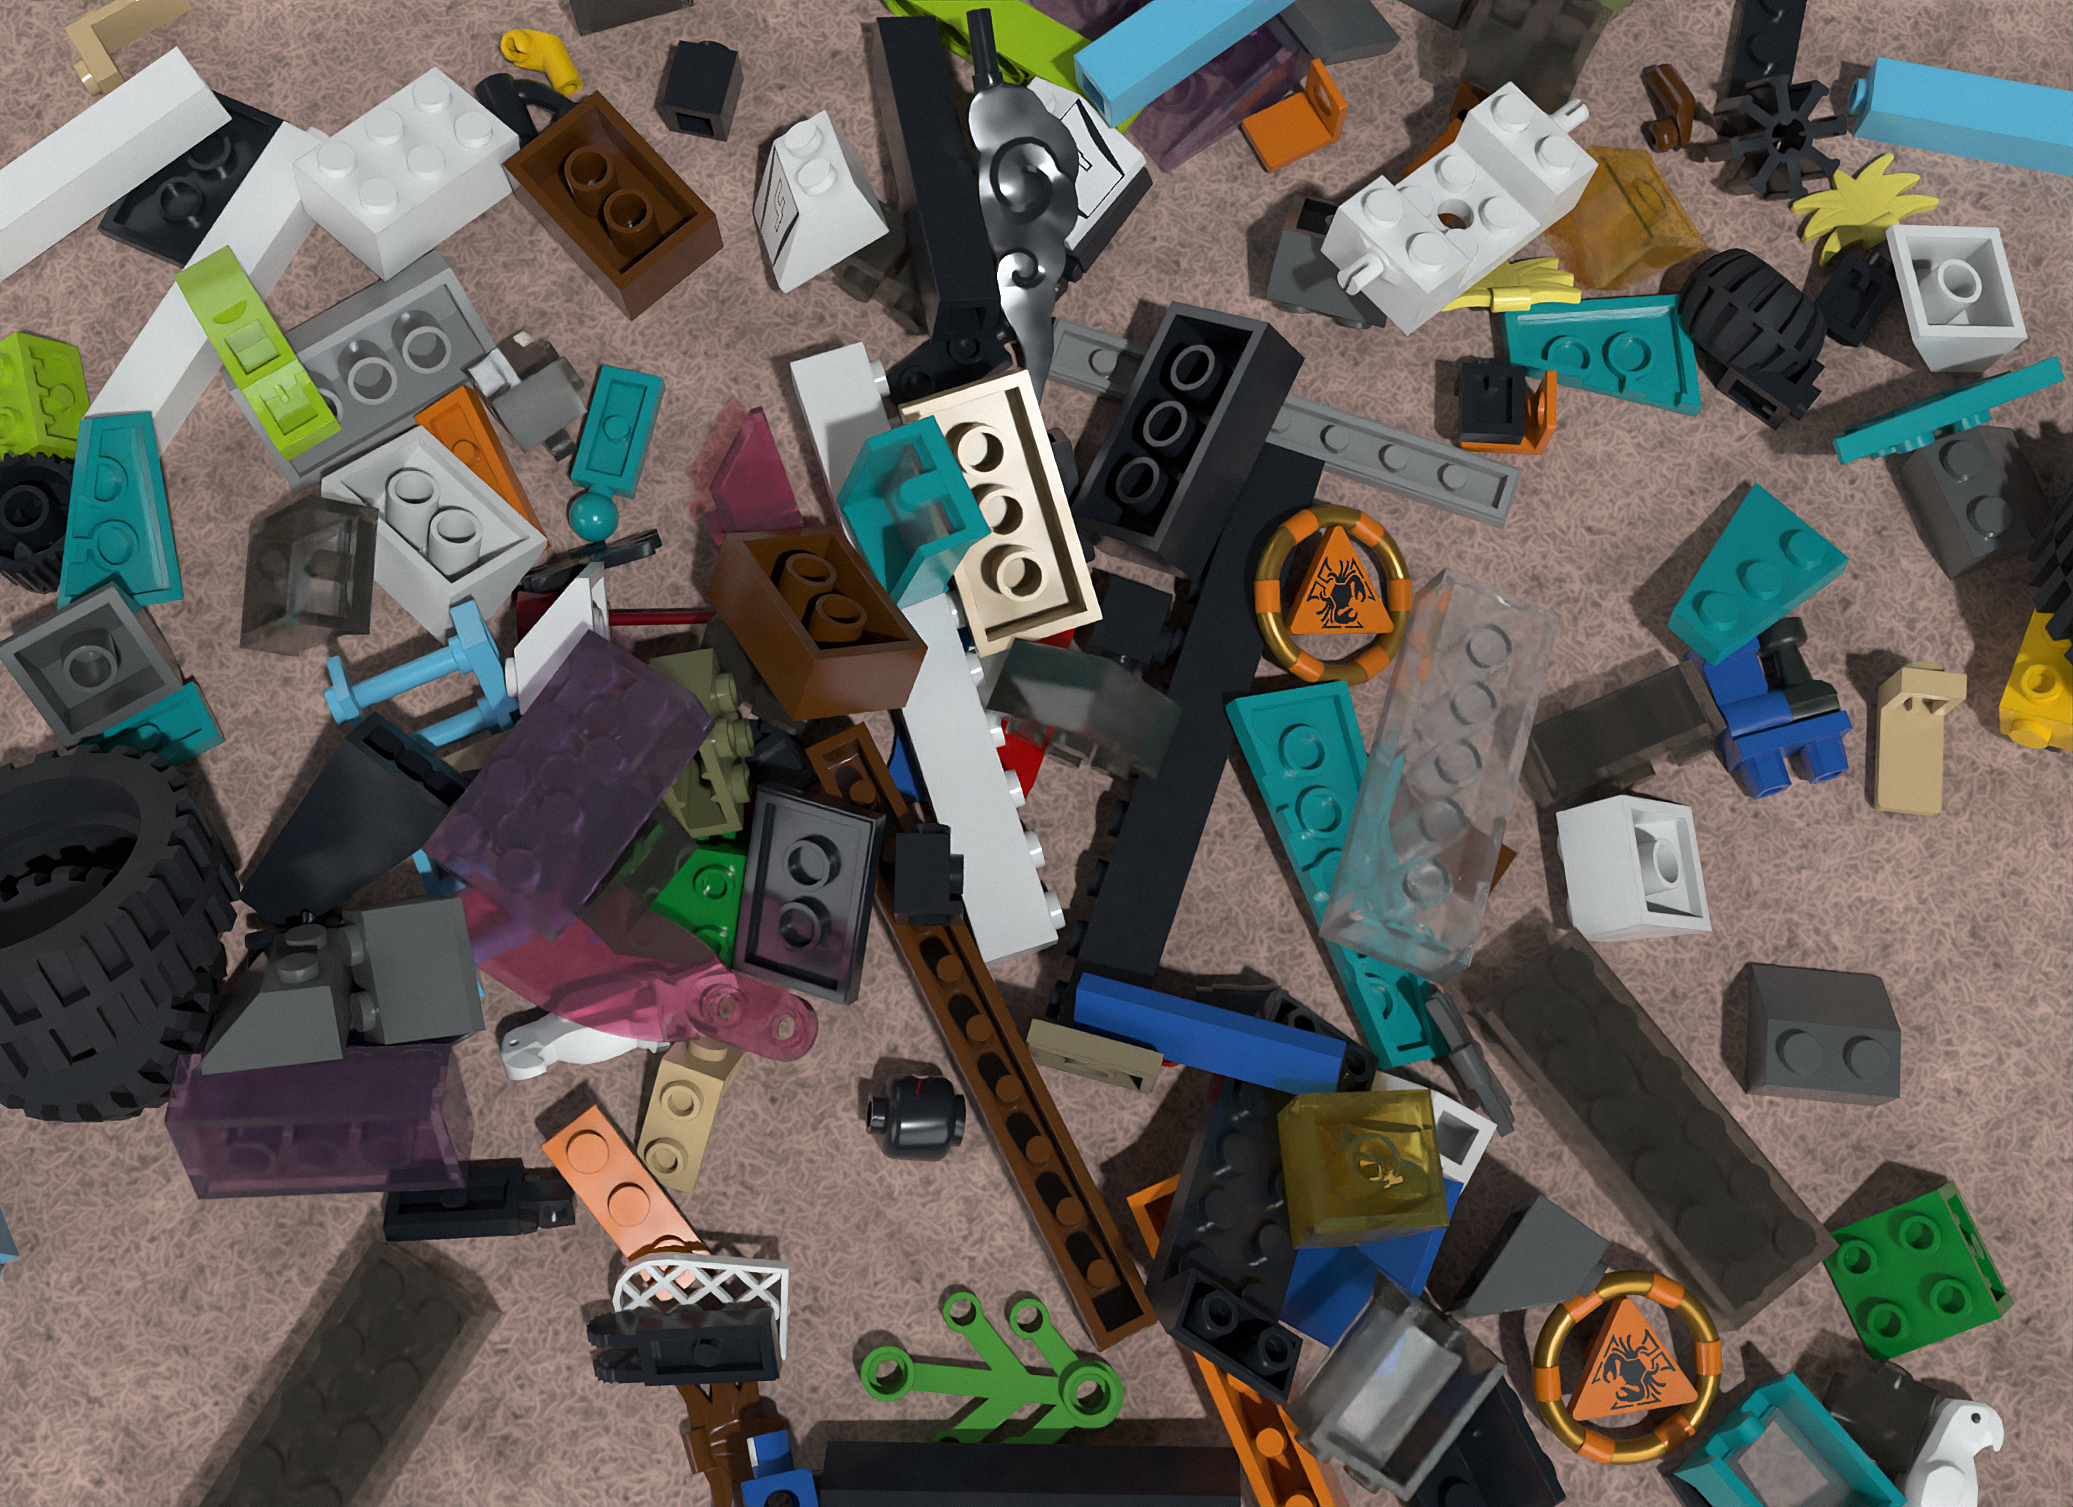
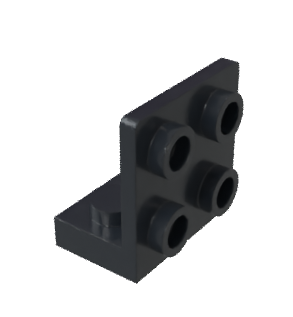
(1492, 1462)

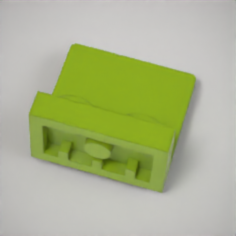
(40, 397)

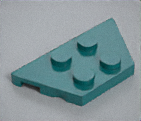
(1945, 411)

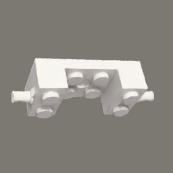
(1502, 176)

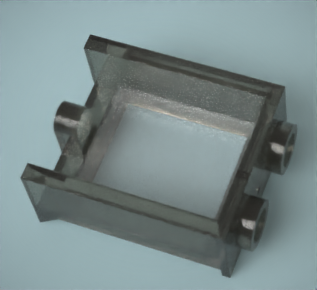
(309, 576)
(1393, 1390)

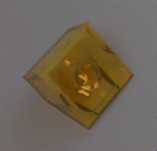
(1627, 222)
(1361, 1167)

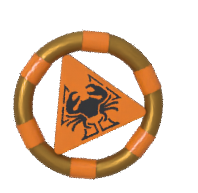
(1333, 594)
(1627, 1369)

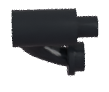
(509, 100)

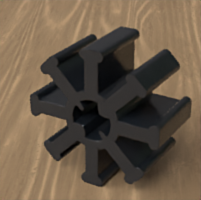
(1796, 160)

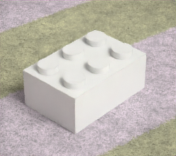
(407, 173)

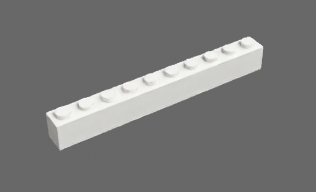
(944, 716)

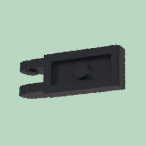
(686, 1347)

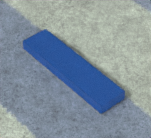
(1209, 1037)

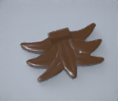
(721, 1434)

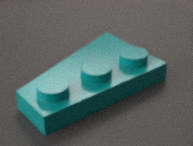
(1609, 348)
(119, 515)
(1753, 577)

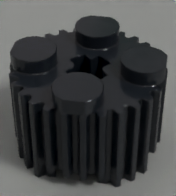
(33, 520)

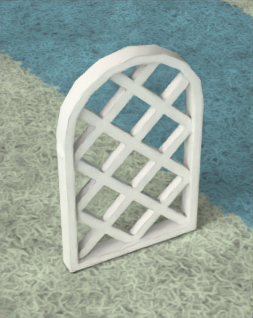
(694, 1264)

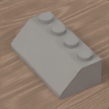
(380, 363)

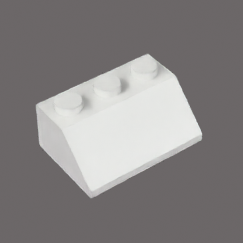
(437, 530)

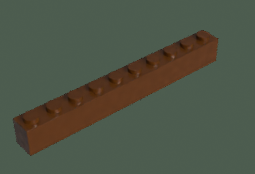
(997, 1068)

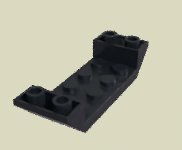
(1228, 1229)

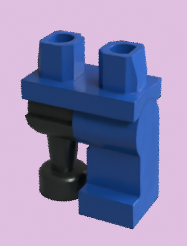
(1775, 722)

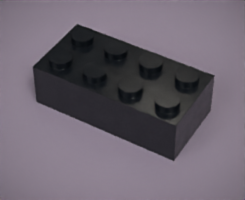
(1185, 439)

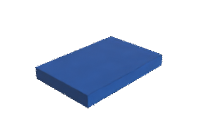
(1336, 1282)

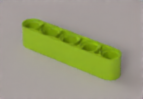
(1025, 40)

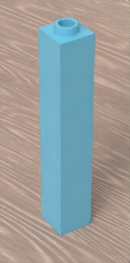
(1161, 49)
(1965, 115)

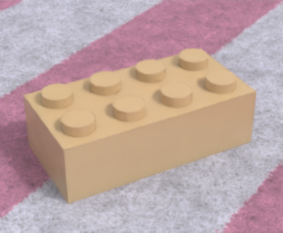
(1031, 569)

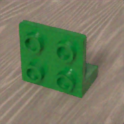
(709, 891)
(1916, 1274)

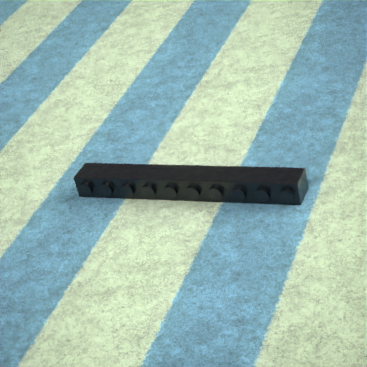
(1168, 815)

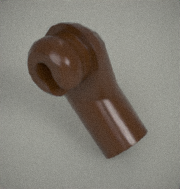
(1678, 110)

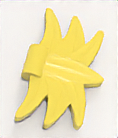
(1861, 208)
(1519, 285)

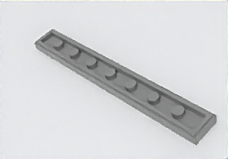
(1346, 442)

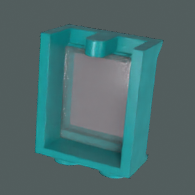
(911, 511)
(1785, 1453)

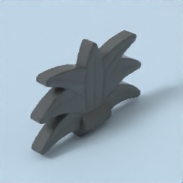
(1470, 1061)

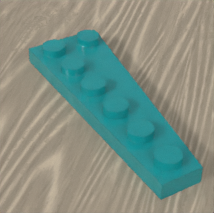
(1310, 772)

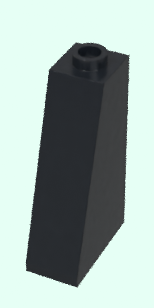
(356, 822)

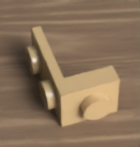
(110, 28)
(1912, 737)
(685, 1108)

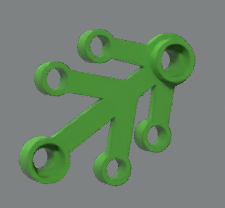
(1007, 1382)

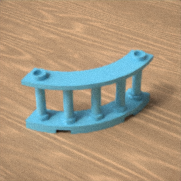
(496, 711)

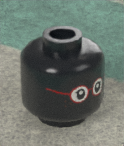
(916, 1117)

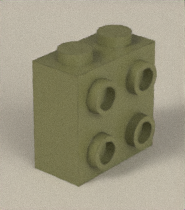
(716, 781)

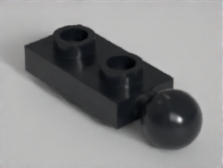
(951, 364)

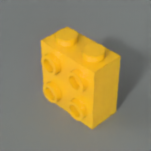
(2039, 691)

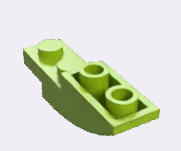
(257, 353)

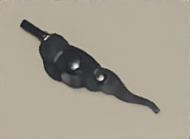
(1024, 195)

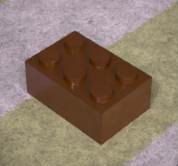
(614, 205)
(816, 622)

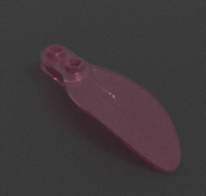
(650, 988)

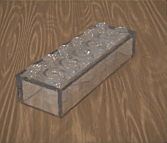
(1441, 777)

